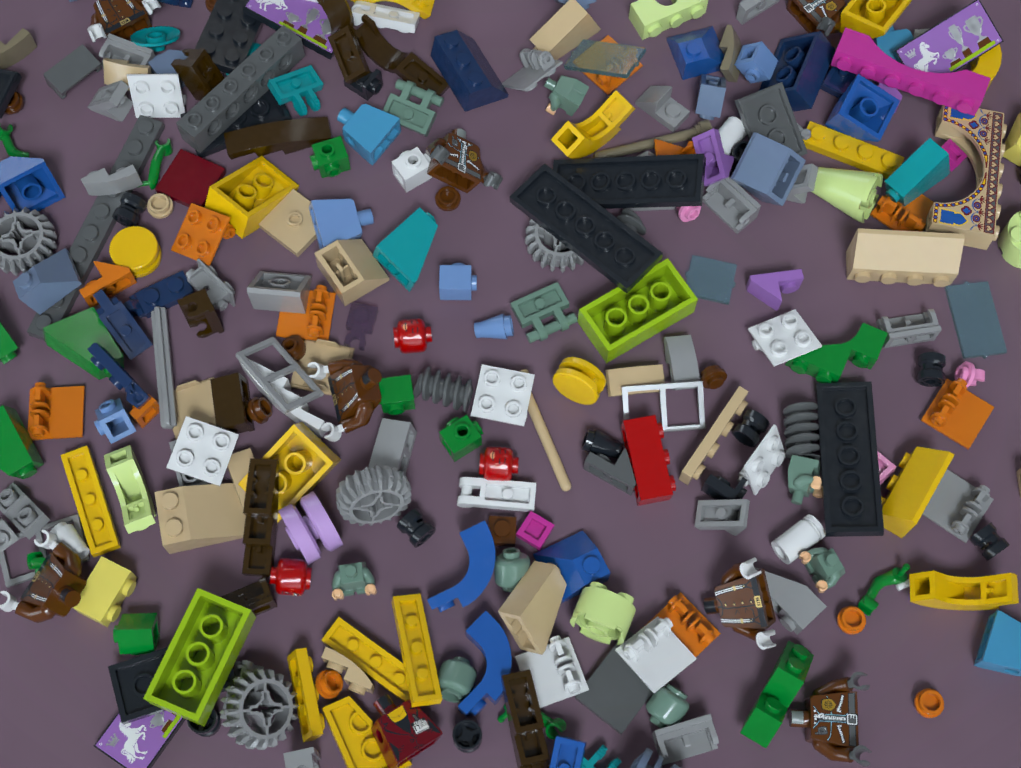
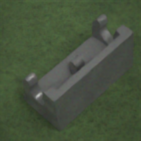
(71, 70)

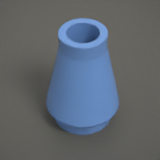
(496, 327)

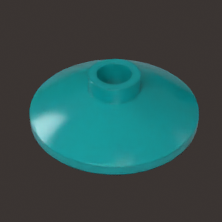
(155, 37)

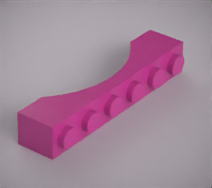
(956, 90)

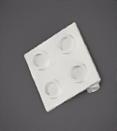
(157, 95)
(784, 338)
(502, 395)
(202, 451)
(763, 461)
(656, 654)
(555, 672)

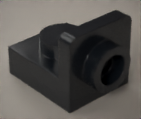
(367, 85)
(720, 488)

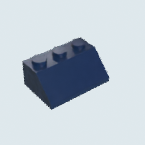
(801, 68)
(466, 70)

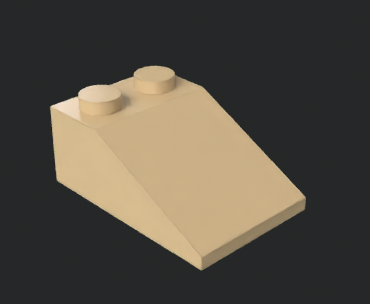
(199, 516)

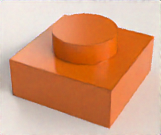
(146, 413)

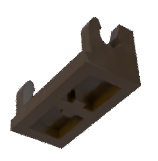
(198, 72)
(198, 310)
(231, 403)
(255, 597)

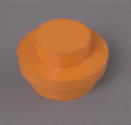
(851, 620)
(329, 683)
(929, 703)

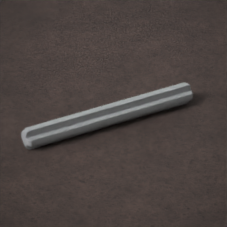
(163, 368)

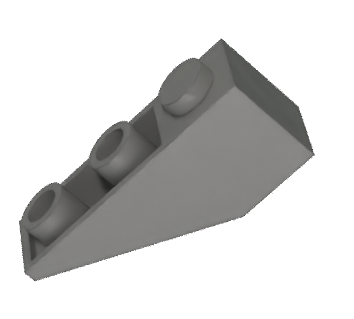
(793, 602)

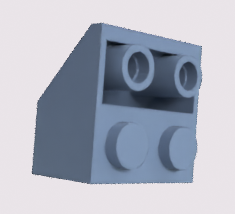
(768, 169)

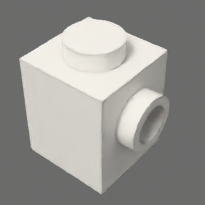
(411, 168)

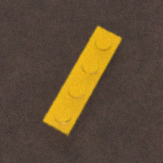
(852, 150)
(90, 501)
(416, 650)
(368, 657)

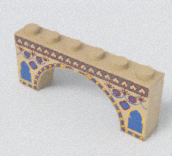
(981, 141)

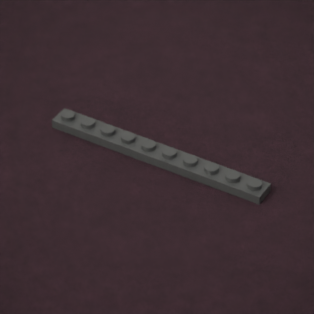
(99, 220)

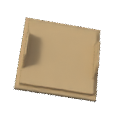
(320, 352)
(194, 401)

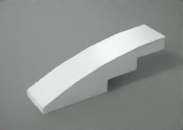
(283, 388)

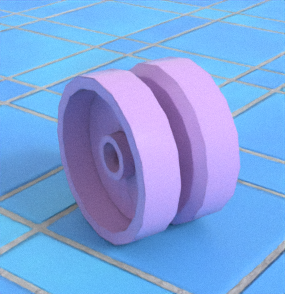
(312, 526)

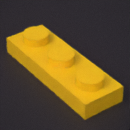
(307, 696)

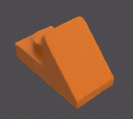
(112, 282)

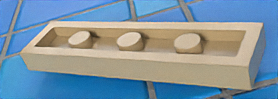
(709, 445)

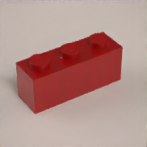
(648, 459)

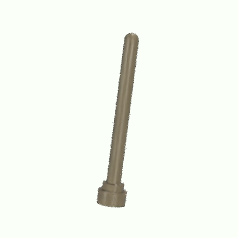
(701, 127)

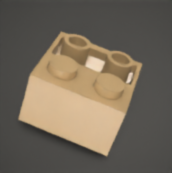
(350, 269)

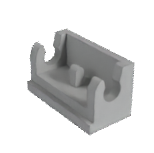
(125, 50)
(731, 204)
(909, 329)
(393, 444)
(686, 739)
(302, 758)

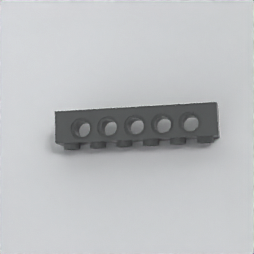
(240, 89)

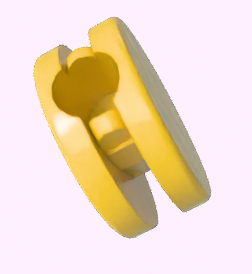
(137, 250)
(579, 380)

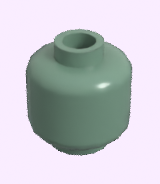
(510, 568)
(456, 679)
(667, 706)

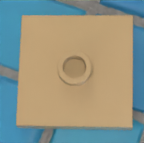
(291, 223)

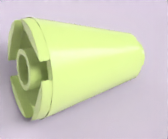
(849, 190)

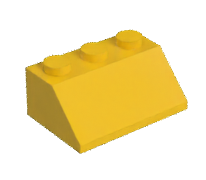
(872, 16)
(913, 488)

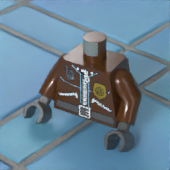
(817, 14)
(459, 163)
(833, 720)

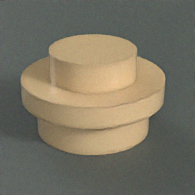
(160, 206)

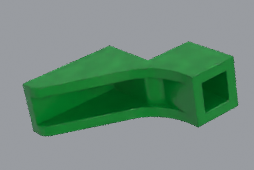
(829, 361)
(777, 694)

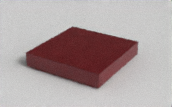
(189, 179)

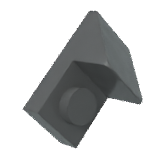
(618, 475)

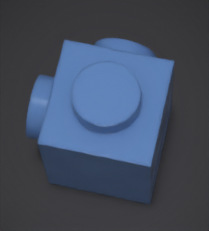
(756, 62)
(456, 282)
(114, 420)

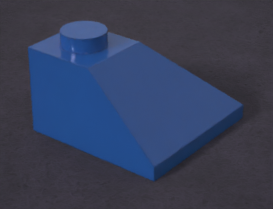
(696, 52)
(863, 111)
(28, 183)
(578, 562)

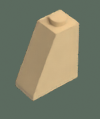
(565, 30)
(534, 606)

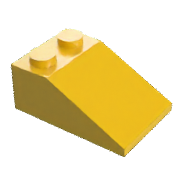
(249, 194)
(302, 464)

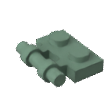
(413, 116)
(540, 305)

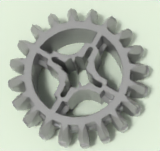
(35, 245)
(554, 258)
(373, 495)
(263, 732)

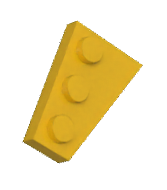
(354, 735)

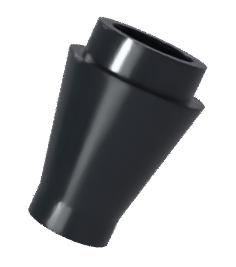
(600, 443)

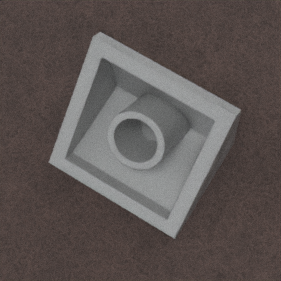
(280, 292)

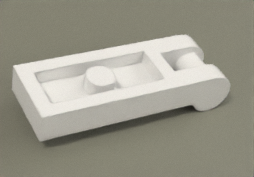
(386, 16)
(497, 494)

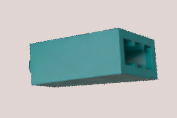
(918, 173)
(407, 247)

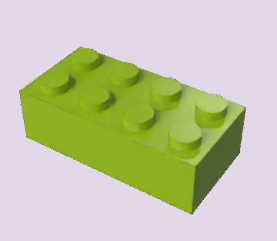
(627, 319)
(200, 657)

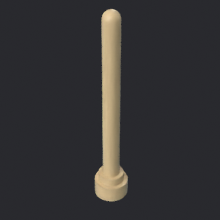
(547, 443)

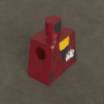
(402, 731)

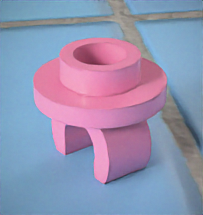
(688, 213)
(968, 373)

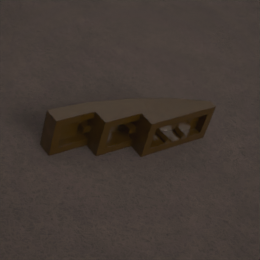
(277, 136)
(261, 517)
(525, 720)

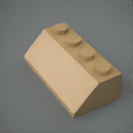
(904, 257)

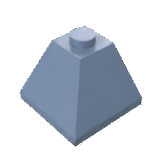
(48, 281)

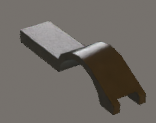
(344, 41)
(390, 59)

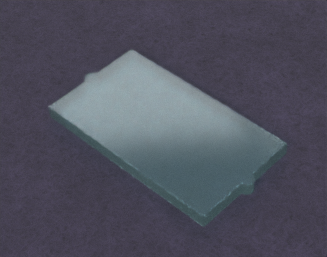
(605, 58)
(975, 320)

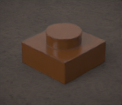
(503, 530)

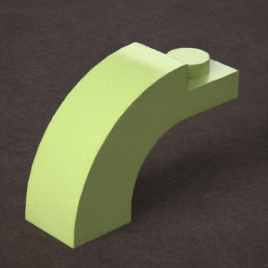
(131, 489)

